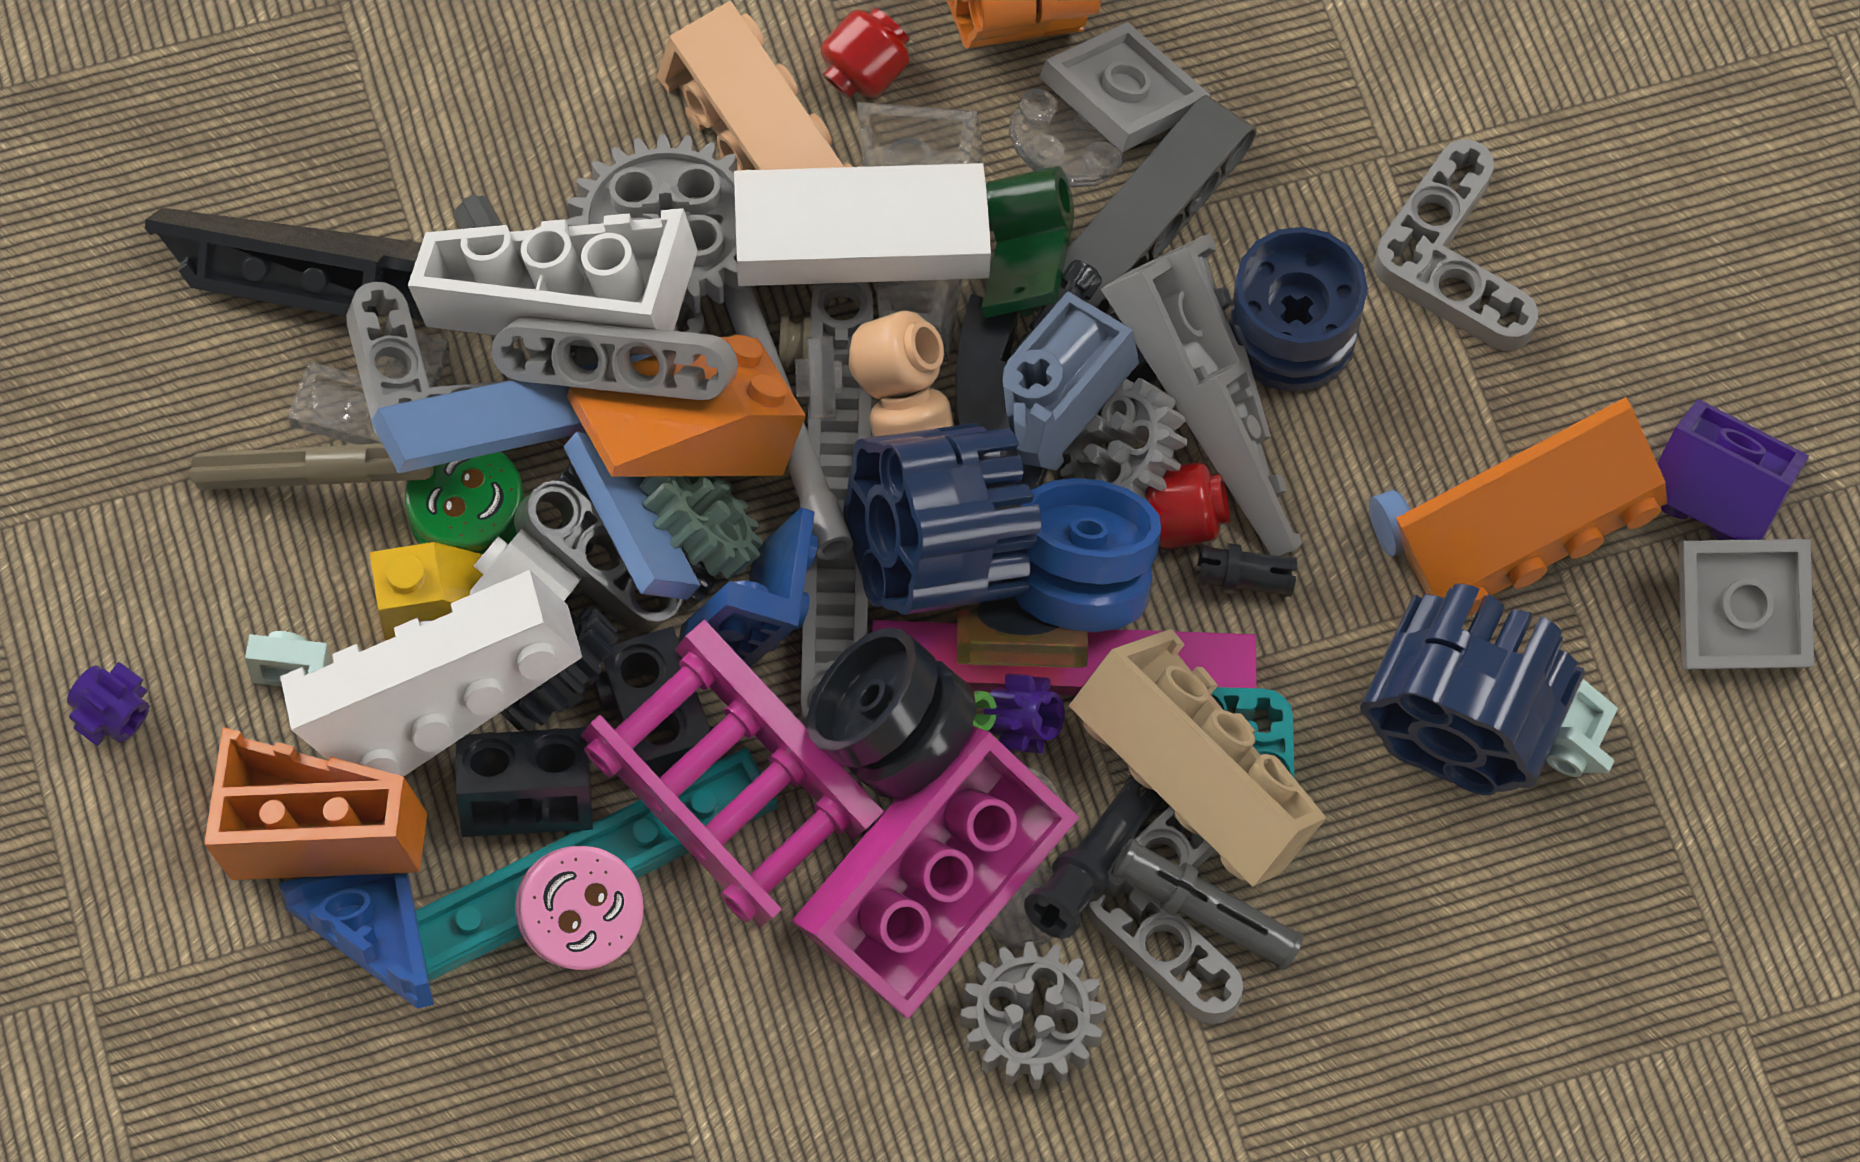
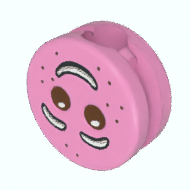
(579, 907)

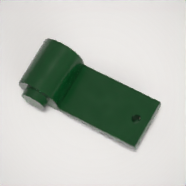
(1032, 231)

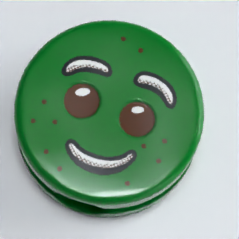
(466, 503)

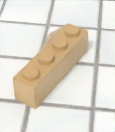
(1197, 756)

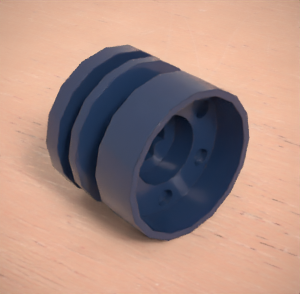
(1298, 307)

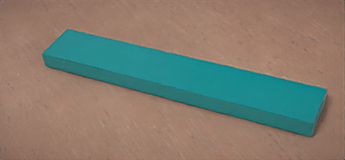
(484, 911)

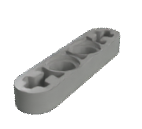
(613, 349)

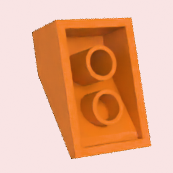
(737, 433)

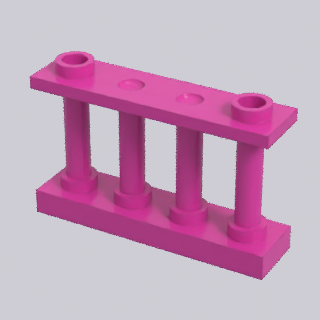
(749, 712)

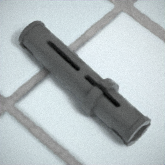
(1185, 892)

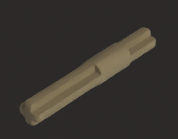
(298, 467)

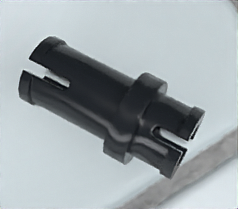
(1245, 570)

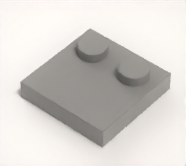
(1122, 86)
(1746, 604)

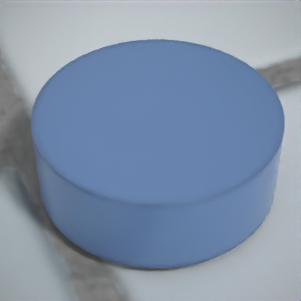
(1383, 514)

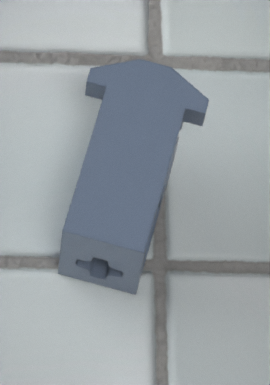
(1064, 378)

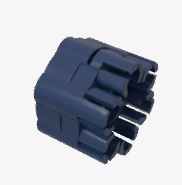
(930, 524)
(1469, 704)

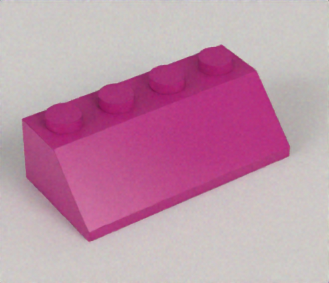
(935, 872)

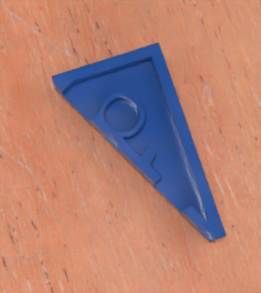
(369, 922)

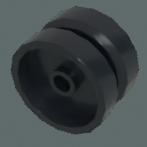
(891, 713)

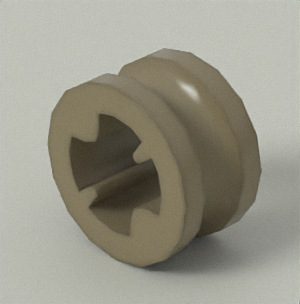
(793, 340)

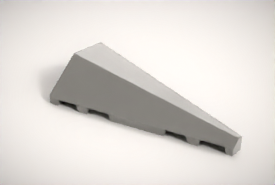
(1200, 364)

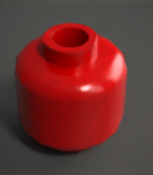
(865, 53)
(1190, 506)

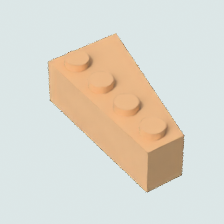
(743, 95)

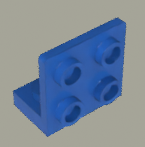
(770, 605)

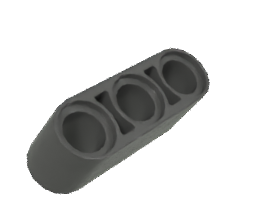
(582, 525)

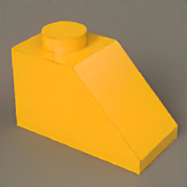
(421, 582)

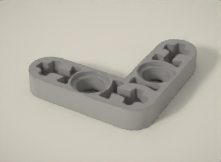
(1436, 262)
(397, 342)
(1118, 924)

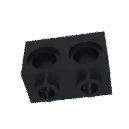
(657, 656)
(523, 782)

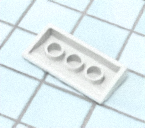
(861, 224)

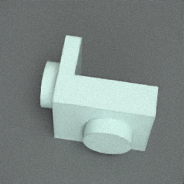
(282, 653)
(1579, 738)

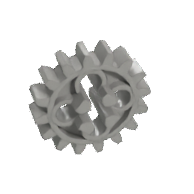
(1129, 416)
(1064, 1000)

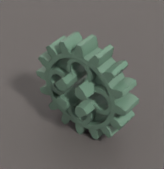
(704, 521)

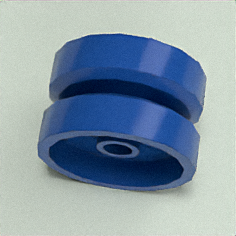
(1091, 555)

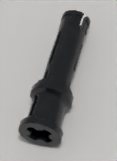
(1082, 872)

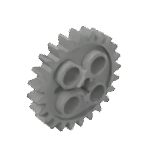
(666, 181)

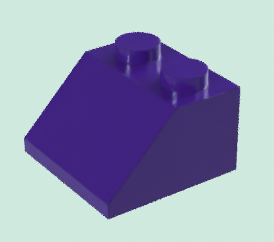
(1727, 473)

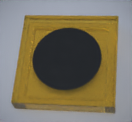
(1010, 636)

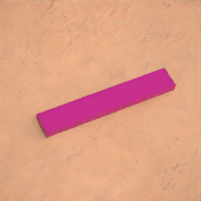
(1225, 656)

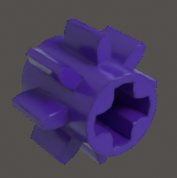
(108, 703)
(1026, 713)

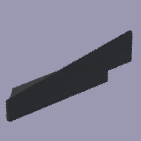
(283, 261)

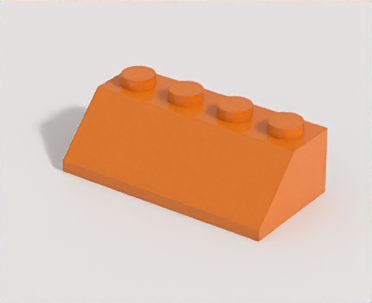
(1536, 507)

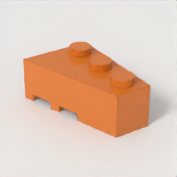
(308, 815)

